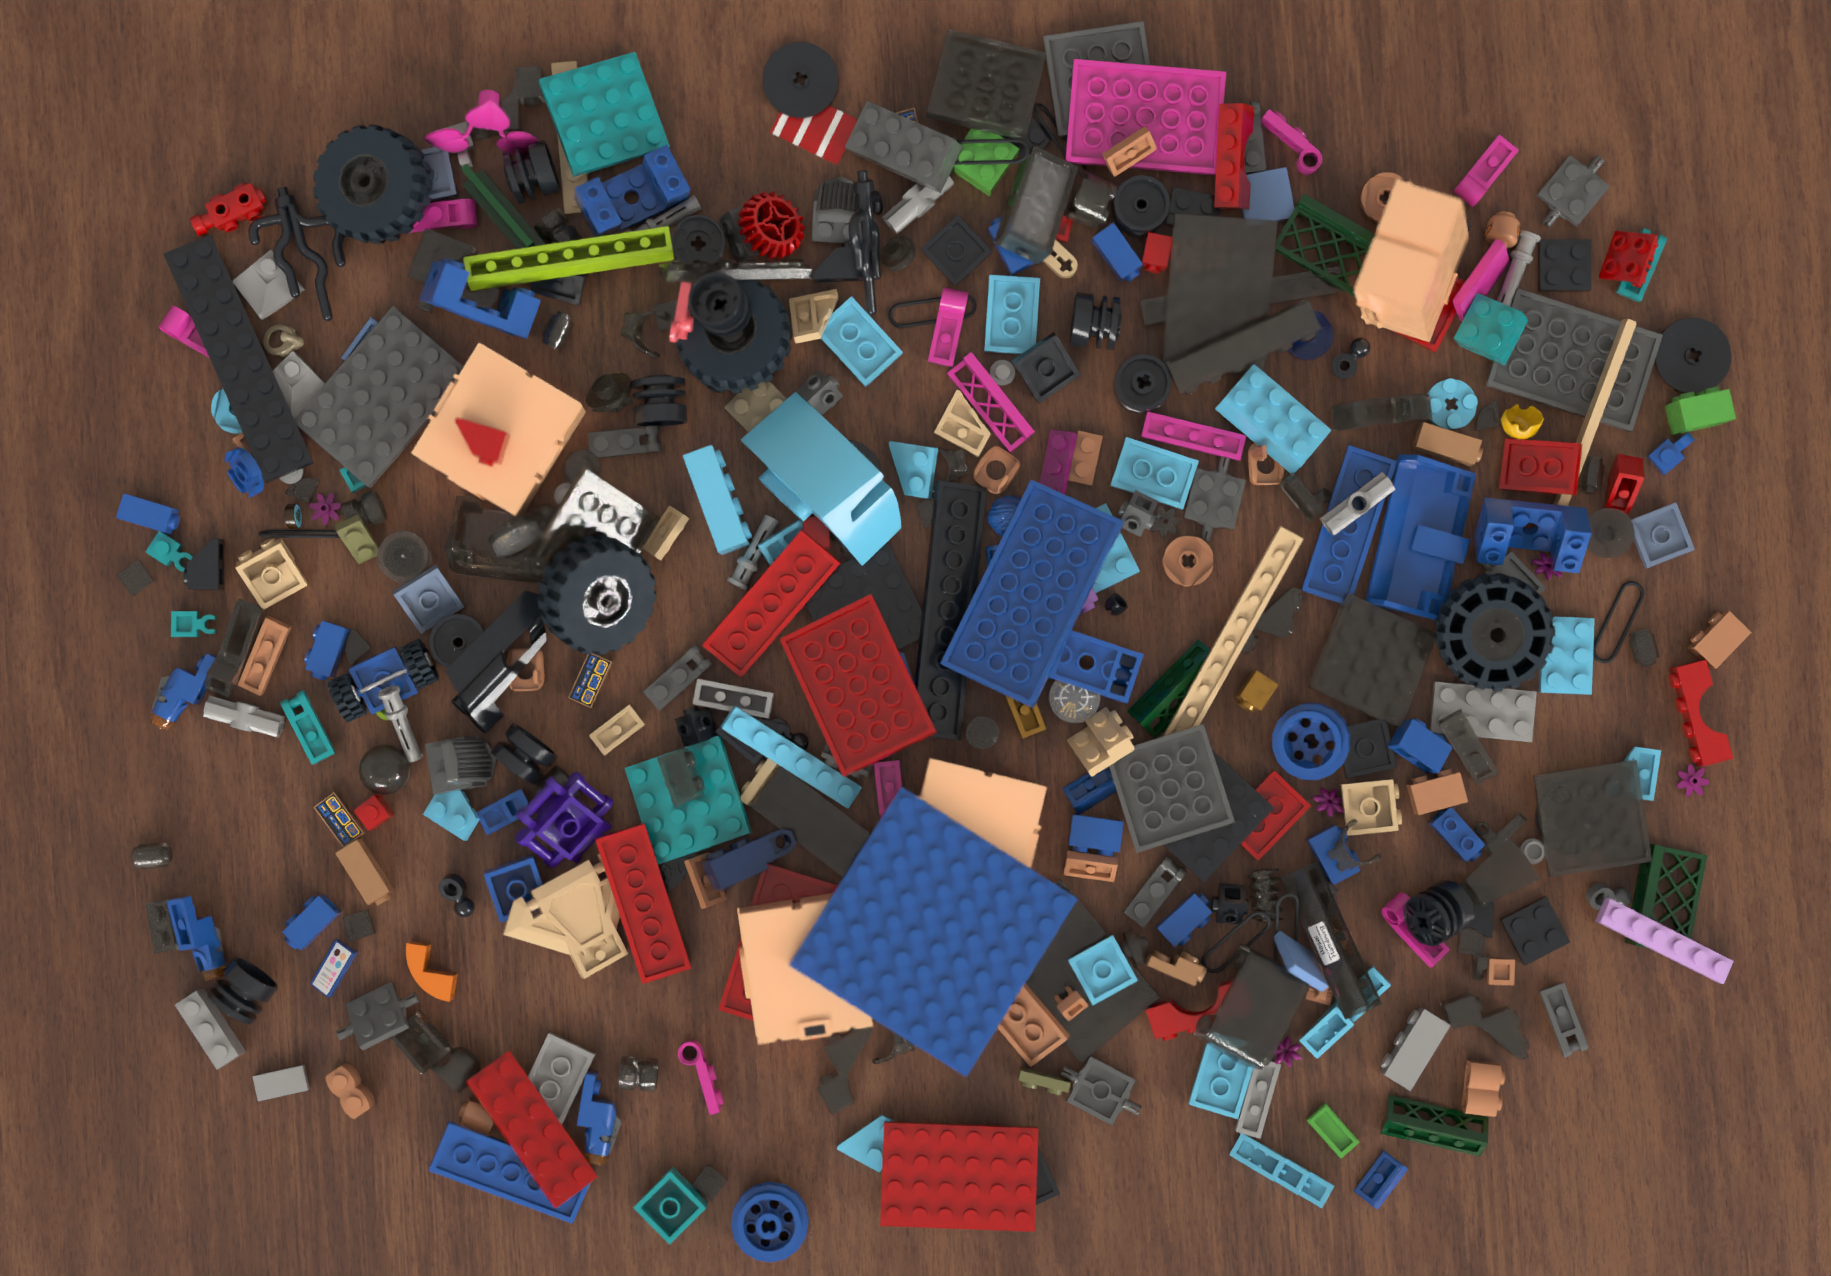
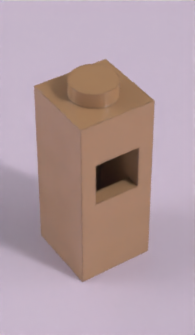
(1447, 444)
(365, 872)

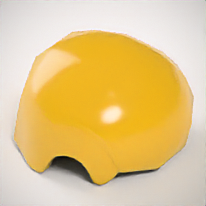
(1522, 422)

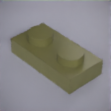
(357, 539)
(1054, 1084)

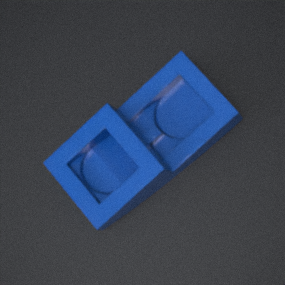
(1441, 544)
(502, 812)

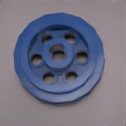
(1285, 749)
(761, 1195)

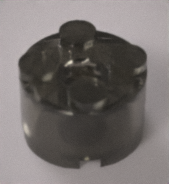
(1091, 199)

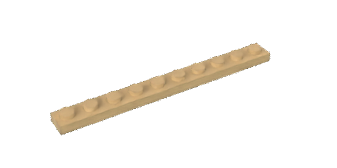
(1236, 631)

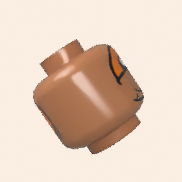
(1504, 228)

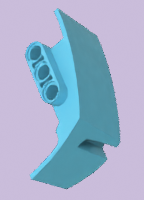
(824, 475)

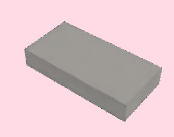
(281, 1082)

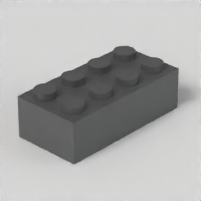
(903, 146)

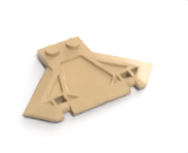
(574, 918)

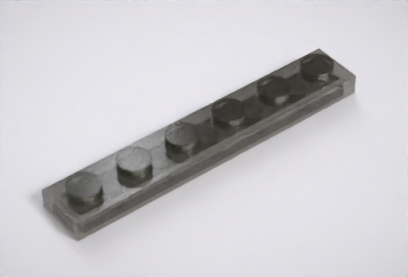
(746, 270)

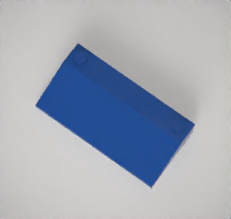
(1427, 496)

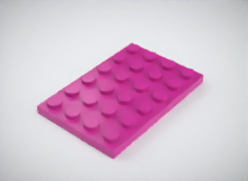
(1171, 102)

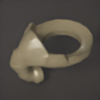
(288, 336)

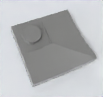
(264, 286)
(297, 382)

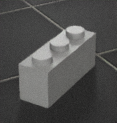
(726, 696)
(210, 1028)
(1414, 1048)

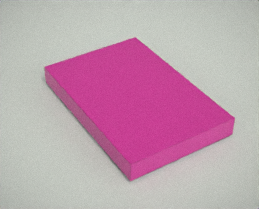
(1482, 277)

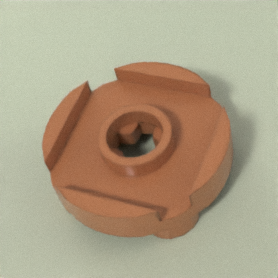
(1369, 198)
(1202, 561)

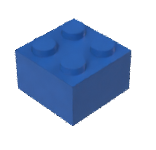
(512, 881)

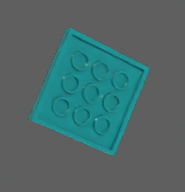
(603, 113)
(695, 824)

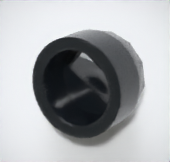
(1116, 604)

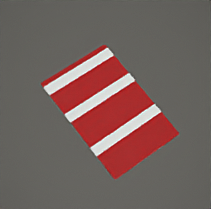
(821, 134)

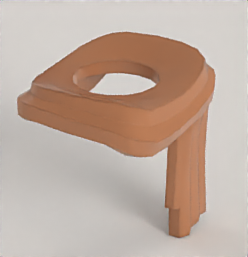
(998, 454)
(1256, 454)
(538, 678)

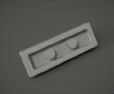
(1257, 1100)

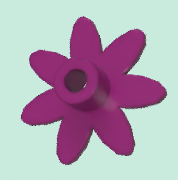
(330, 507)
(1545, 566)
(1687, 780)
(1329, 801)
(1286, 1052)

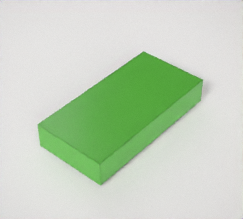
(1332, 1130)

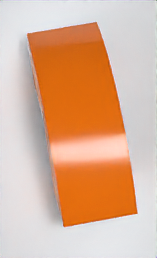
(436, 983)

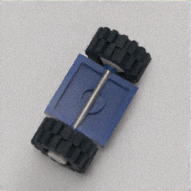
(381, 672)

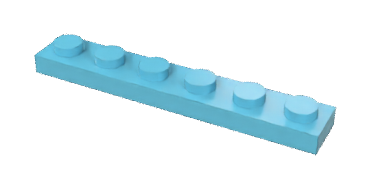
(790, 756)

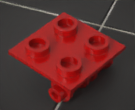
(1629, 257)

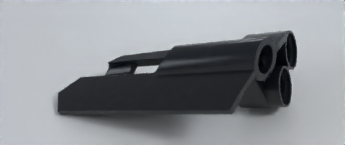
(481, 670)

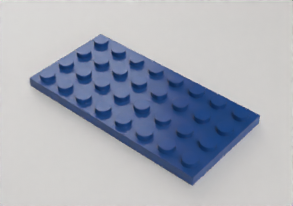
(1032, 593)

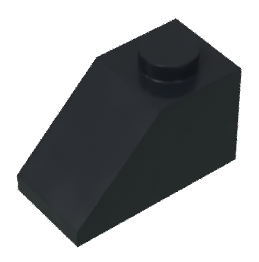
(838, 267)
(206, 568)

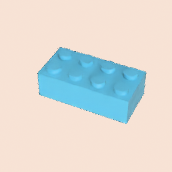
(1273, 419)
(716, 500)

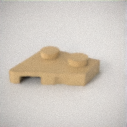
(811, 314)
(962, 426)

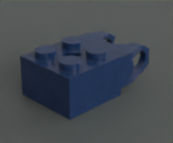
(745, 858)

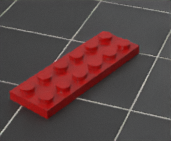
(771, 603)
(643, 903)
(531, 1129)

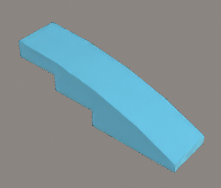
(1331, 1023)
(1282, 1170)

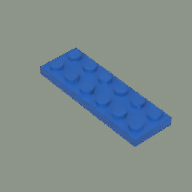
(1340, 558)
(496, 1169)

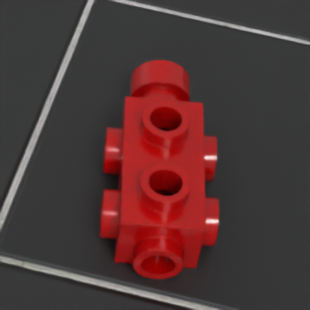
(234, 212)

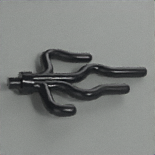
(291, 219)
(866, 252)

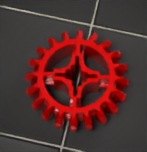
(773, 218)

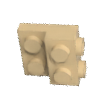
(270, 572)
(1101, 741)
(1372, 806)

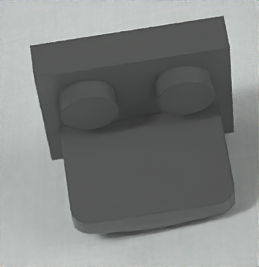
(832, 210)
(459, 764)

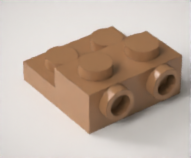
(1183, 966)

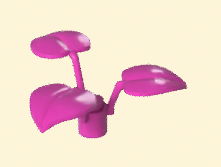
(486, 115)

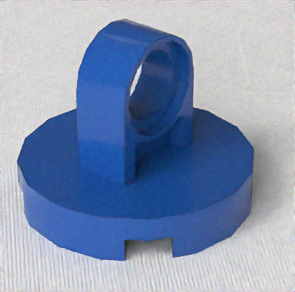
(244, 471)

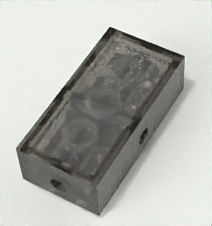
(1036, 205)

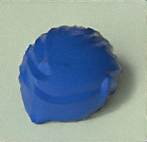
(1002, 513)

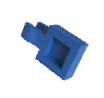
(1668, 454)

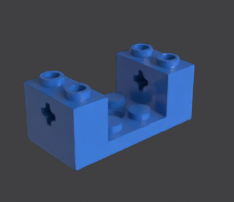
(656, 183)
(514, 311)
(1558, 529)
(1112, 671)

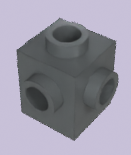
(820, 392)
(1138, 513)

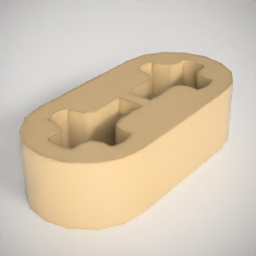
(1065, 256)

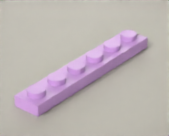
(1664, 941)

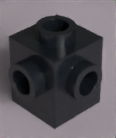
(696, 726)
(1230, 903)

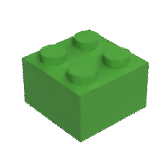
(984, 176)
(1697, 412)

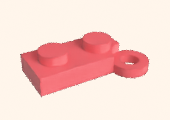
(683, 321)

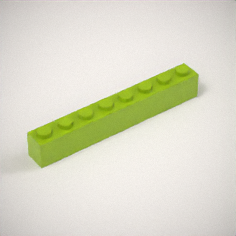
(569, 258)

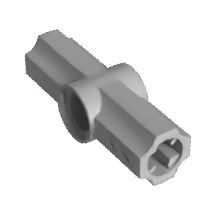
(913, 204)
(1344, 512)
(244, 716)

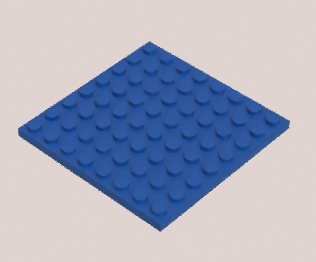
(933, 931)

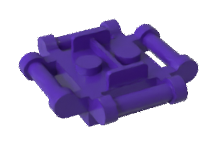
(563, 820)

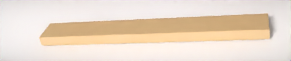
(1601, 395)

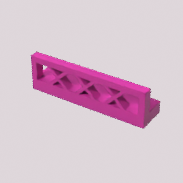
(997, 395)

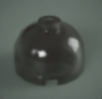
(384, 769)

